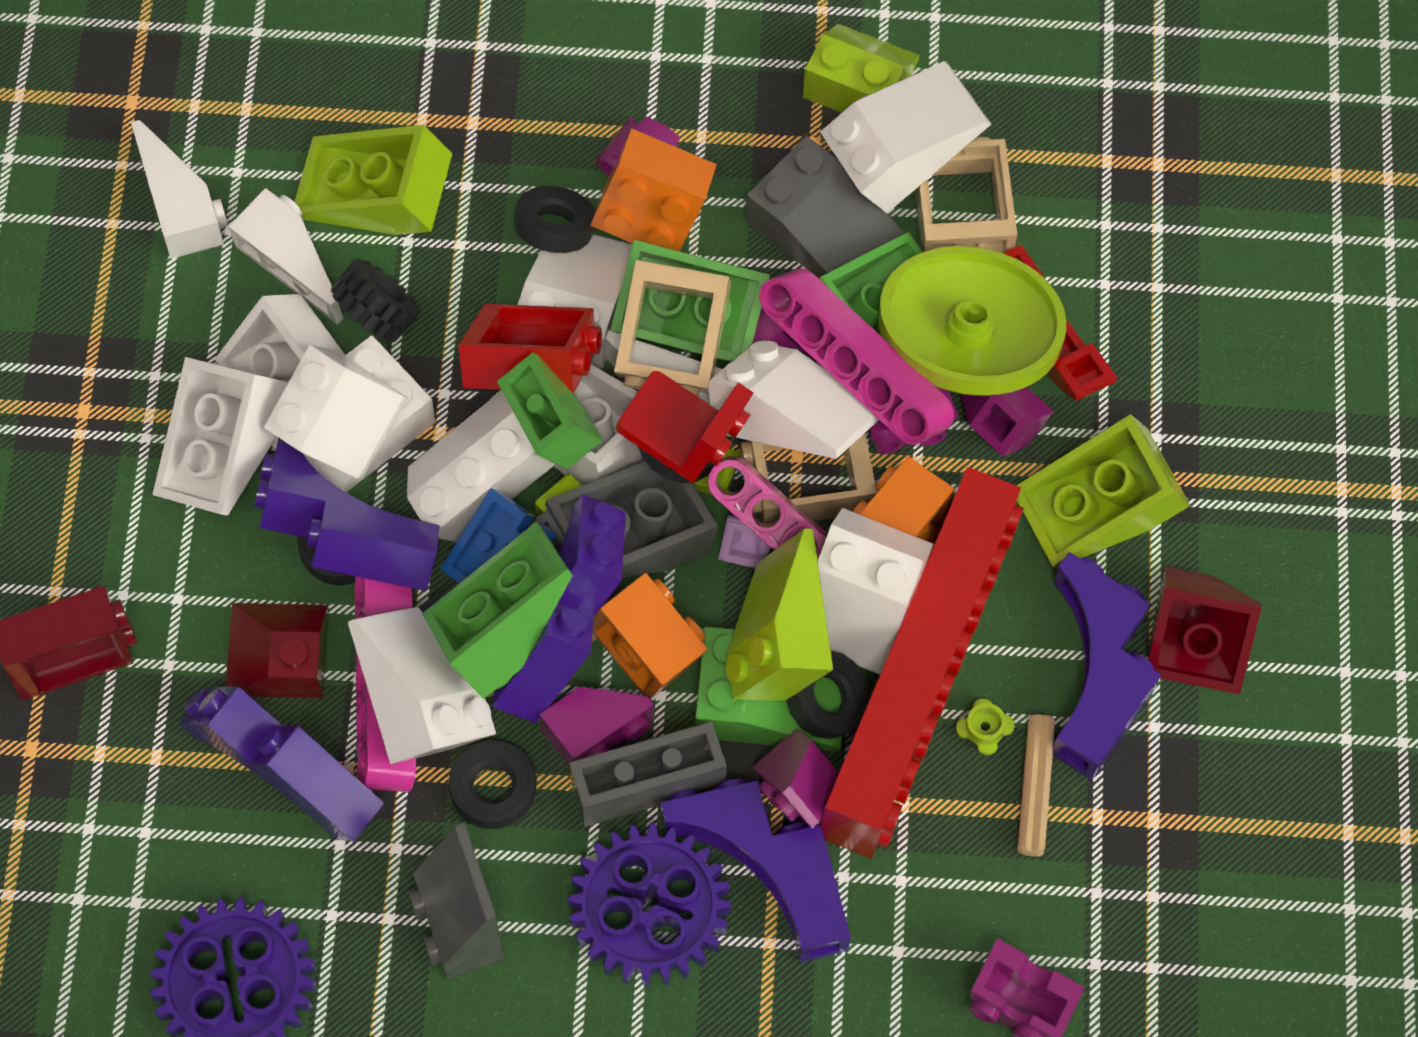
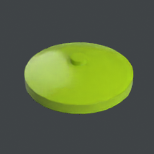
(972, 320)

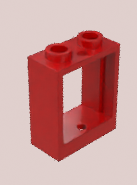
(510, 333)

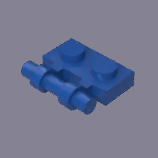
(488, 532)

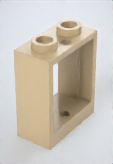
(996, 235)
(682, 282)
(820, 506)

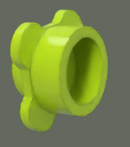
(985, 712)

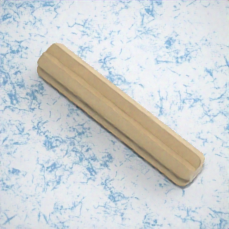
(1036, 785)

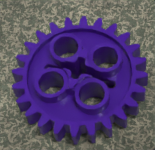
(634, 946)
(277, 970)

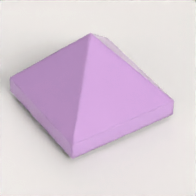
(741, 544)

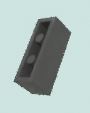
(647, 773)

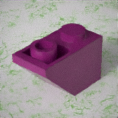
(1007, 419)
(595, 721)
(797, 778)

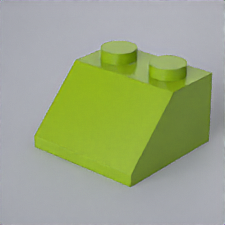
(853, 66)

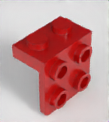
(681, 426)

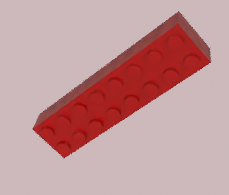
(922, 665)

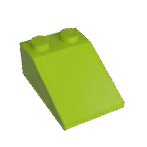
(375, 180)
(1101, 493)
(781, 627)

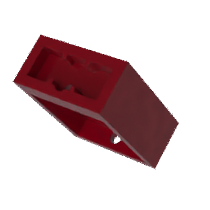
(65, 642)

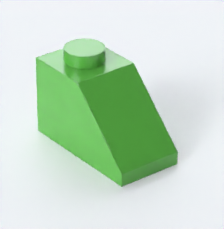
(549, 412)

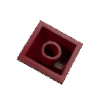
(1202, 631)
(278, 649)

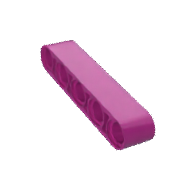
(856, 356)
(758, 488)
(373, 764)

